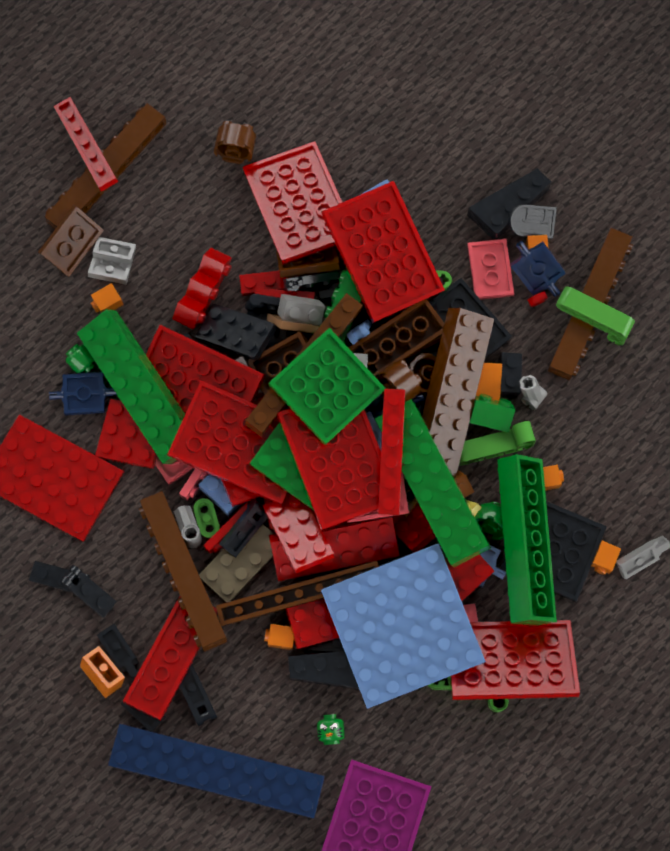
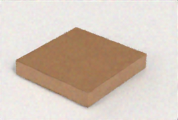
(290, 325)

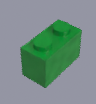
(492, 413)

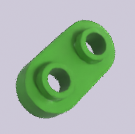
(206, 519)

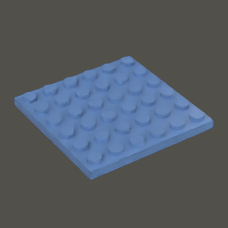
(403, 626)

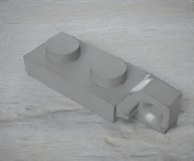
(642, 557)

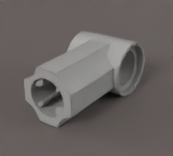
(532, 392)
(187, 526)

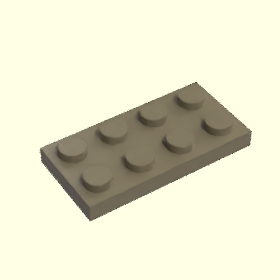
(230, 574)

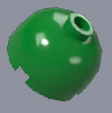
(490, 519)

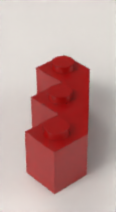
(202, 288)

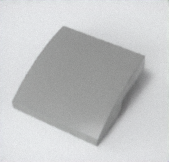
(112, 260)

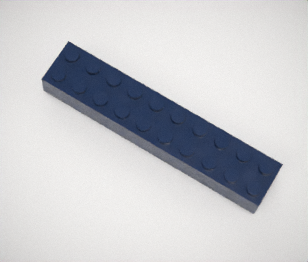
(216, 771)

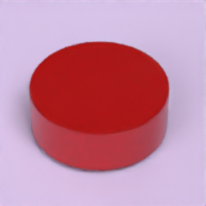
(537, 299)

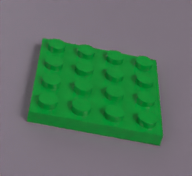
(326, 386)
(278, 464)

